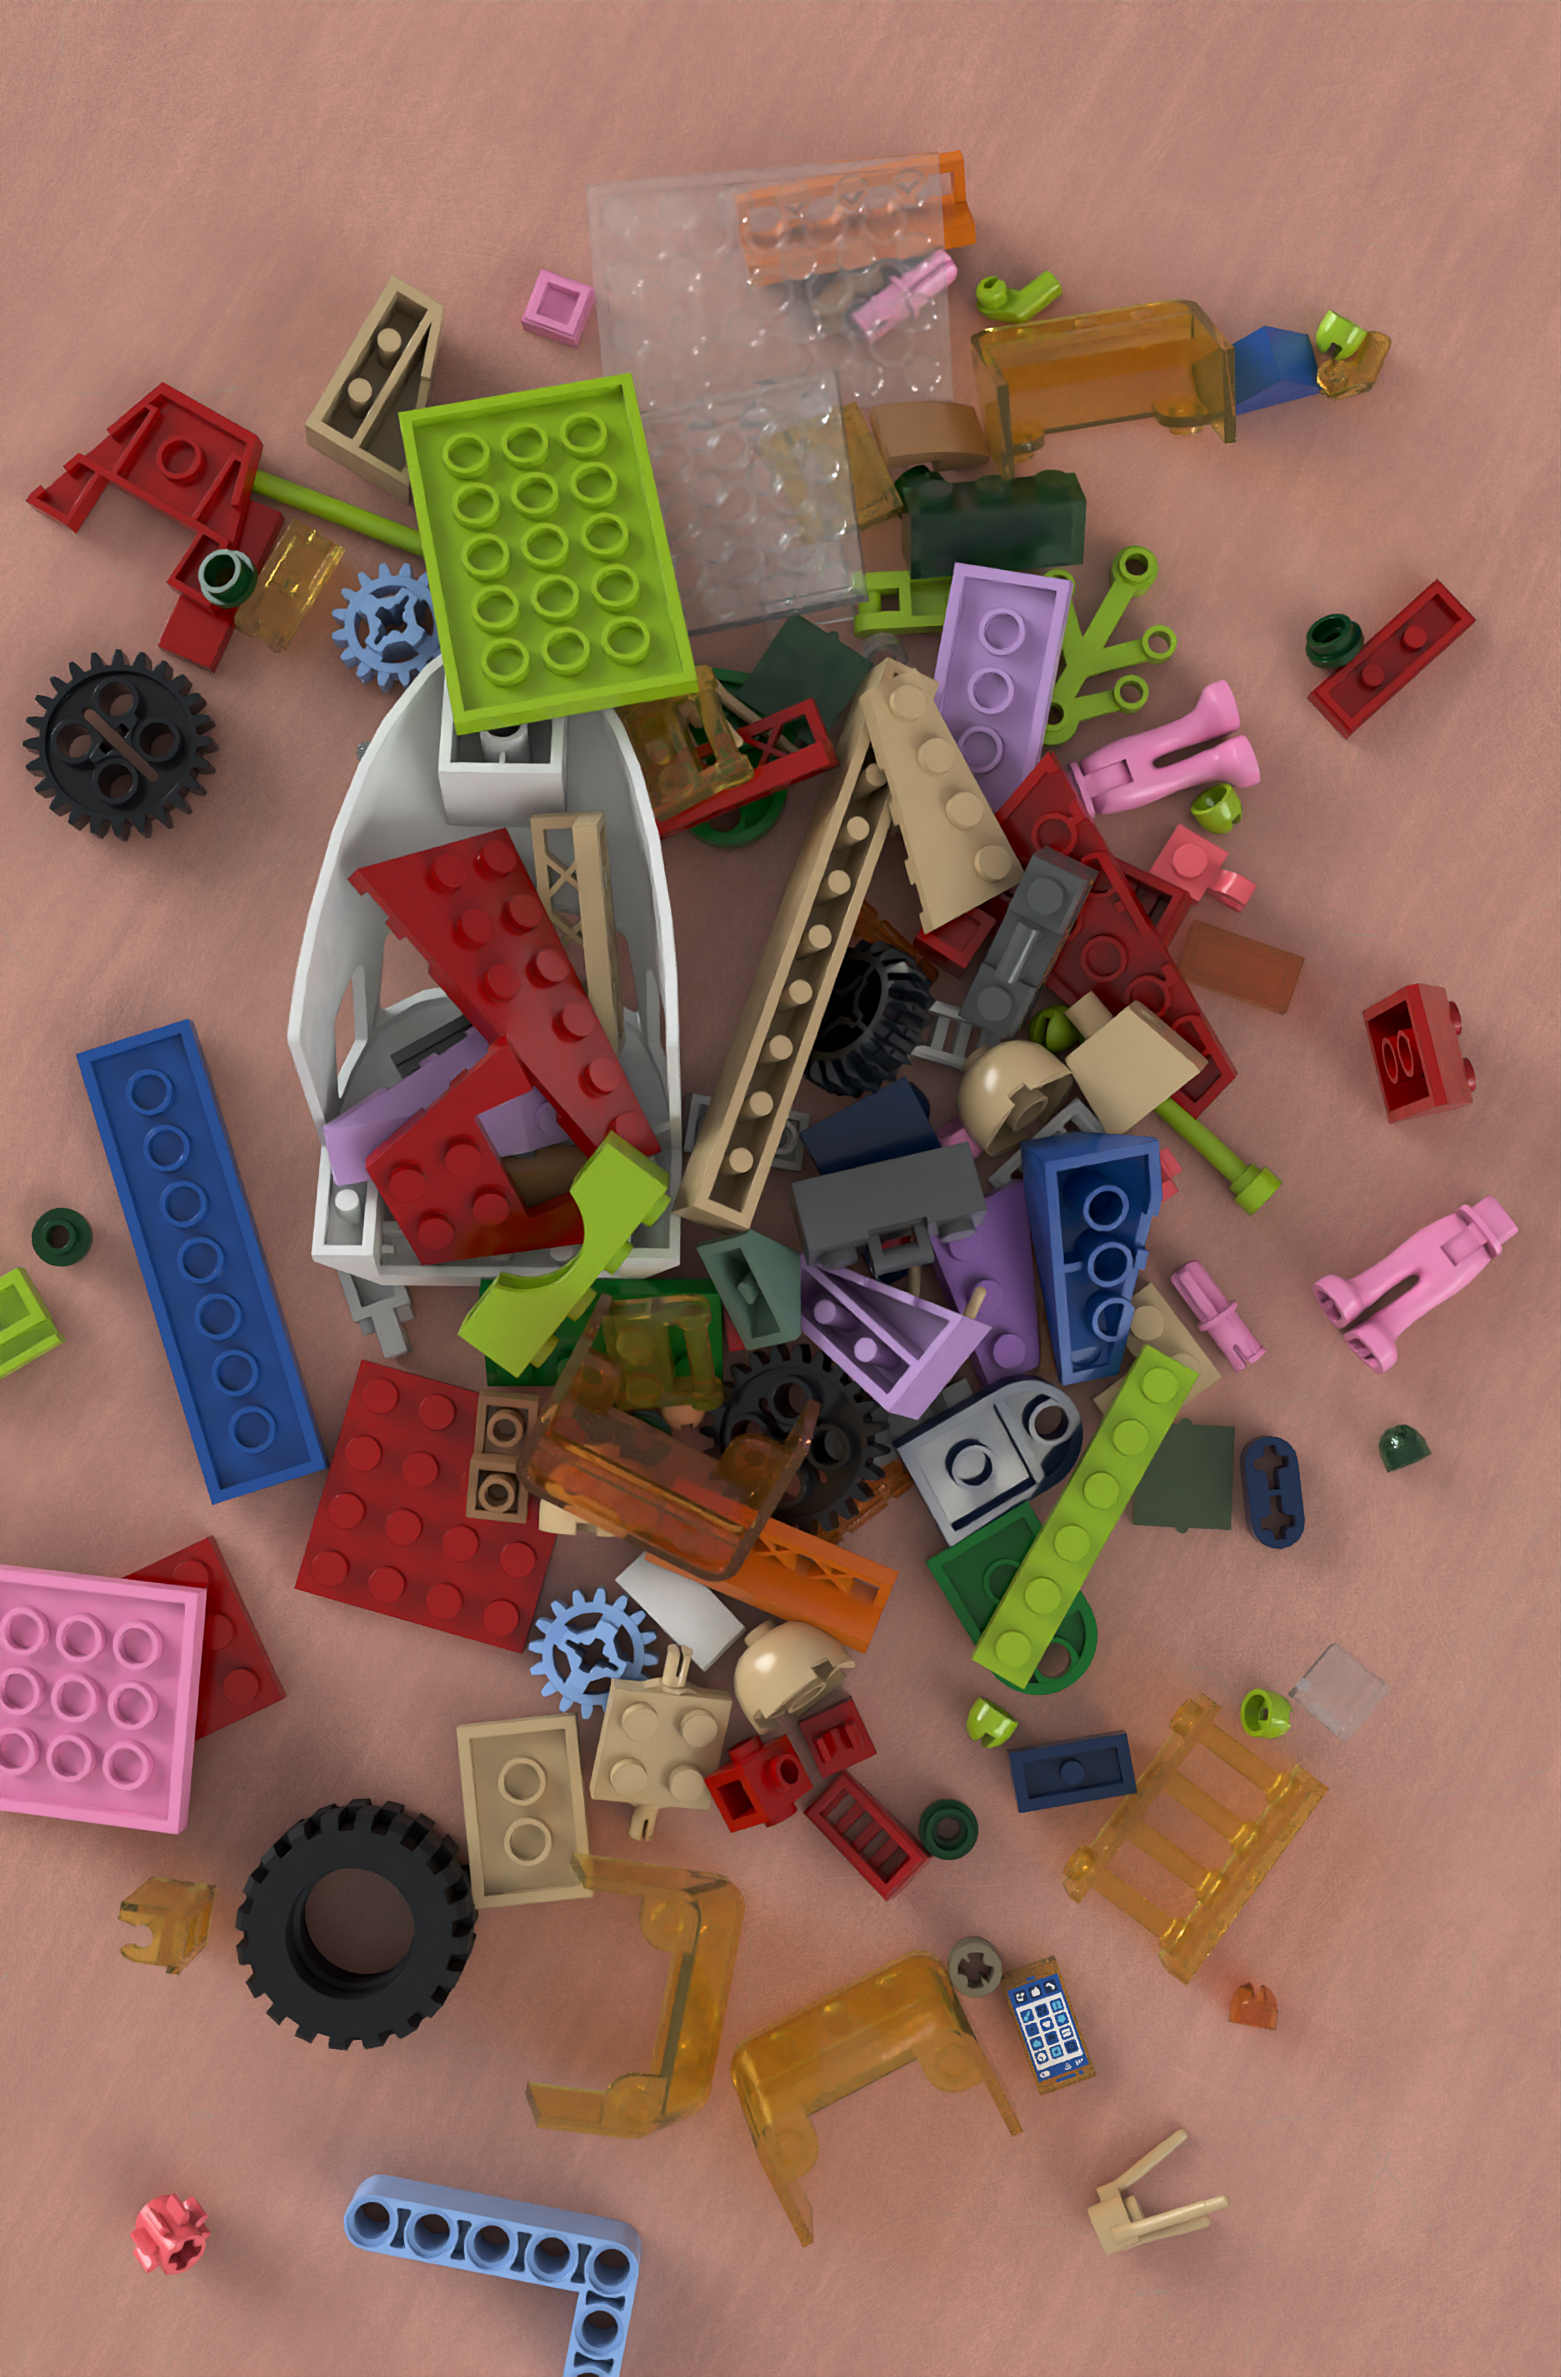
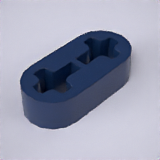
(1286, 1489)

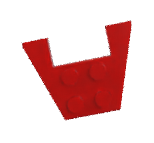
(175, 462)
(451, 1182)

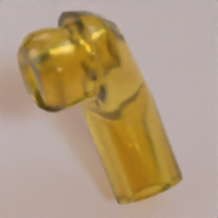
(1358, 375)

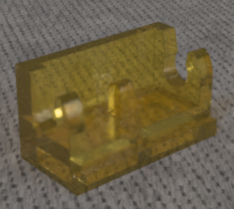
(288, 586)
(177, 1916)

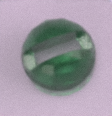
(1402, 1447)

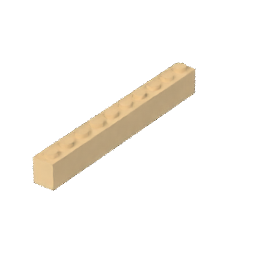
(792, 981)

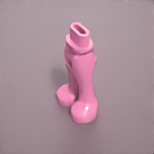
(1123, 774)
(1443, 1259)

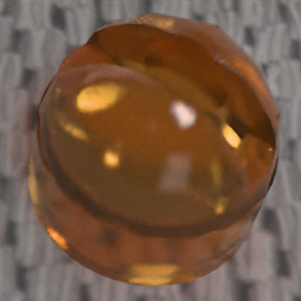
(1251, 2012)

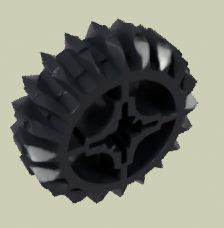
(870, 1020)

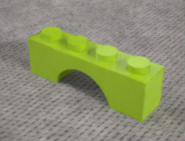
(520, 1313)

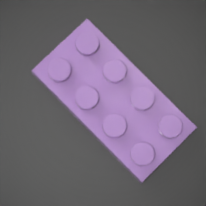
(1000, 670)

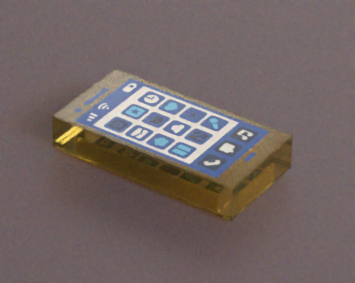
(1047, 2025)

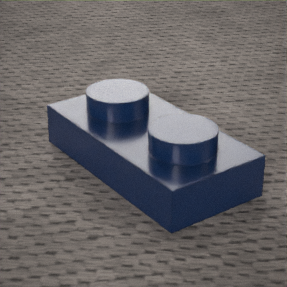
(1071, 1771)

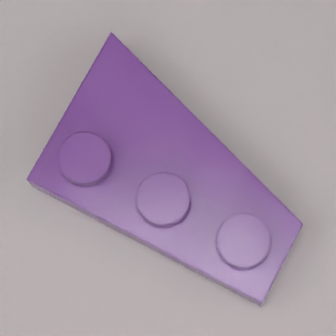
(1002, 1264)

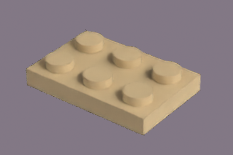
(524, 1809)

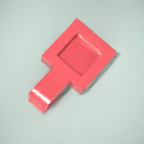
(1195, 867)

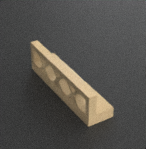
(596, 909)

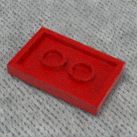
(234, 1662)

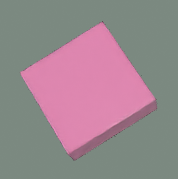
(558, 308)

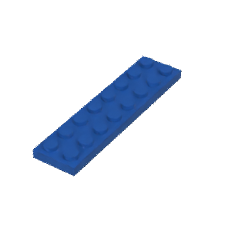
(202, 1261)

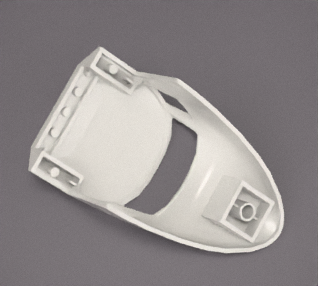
(428, 790)

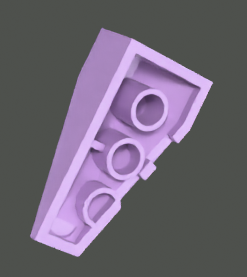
(513, 1127)

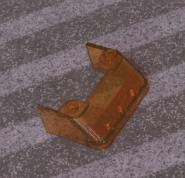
(648, 1483)

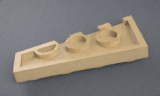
(945, 820)

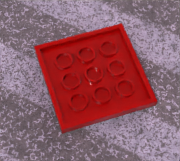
(397, 1524)

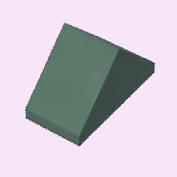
(757, 1285)

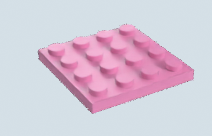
(98, 1697)

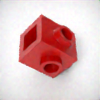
(770, 1780)

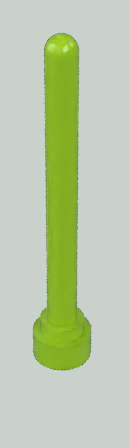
(338, 512)
(1248, 1183)

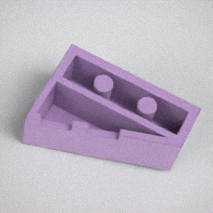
(885, 1337)

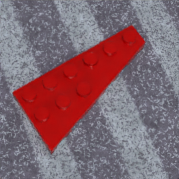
(1113, 939)
(509, 974)

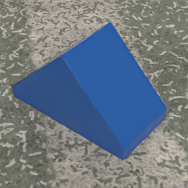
(1273, 369)

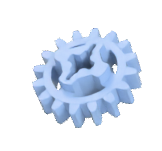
(377, 612)
(568, 1639)

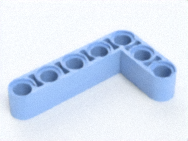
(518, 2259)

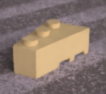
(382, 374)

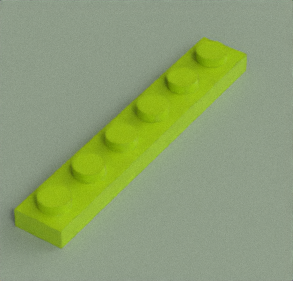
(1084, 1516)

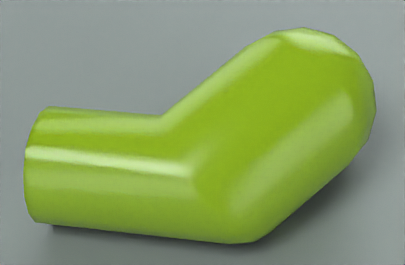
(1014, 305)

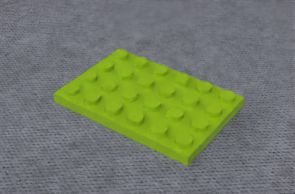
(546, 554)

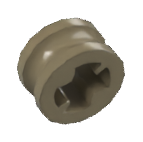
(958, 1975)

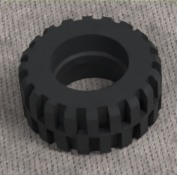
(314, 1989)

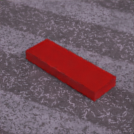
(197, 633)
(1391, 659)

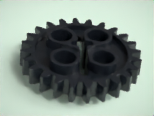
(85, 781)
(840, 1411)

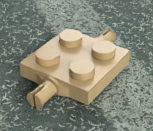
(660, 1743)

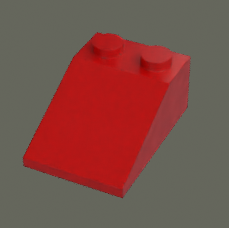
(1419, 1053)

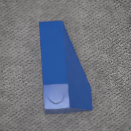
(1089, 1229)

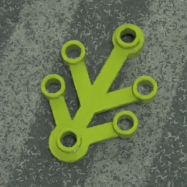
(1088, 657)

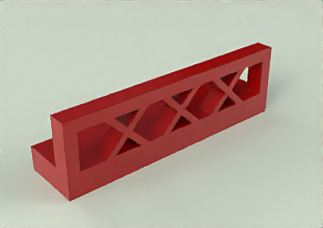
(768, 776)

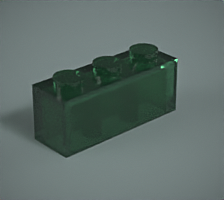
(993, 523)

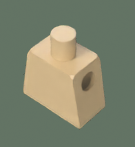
(1127, 1061)

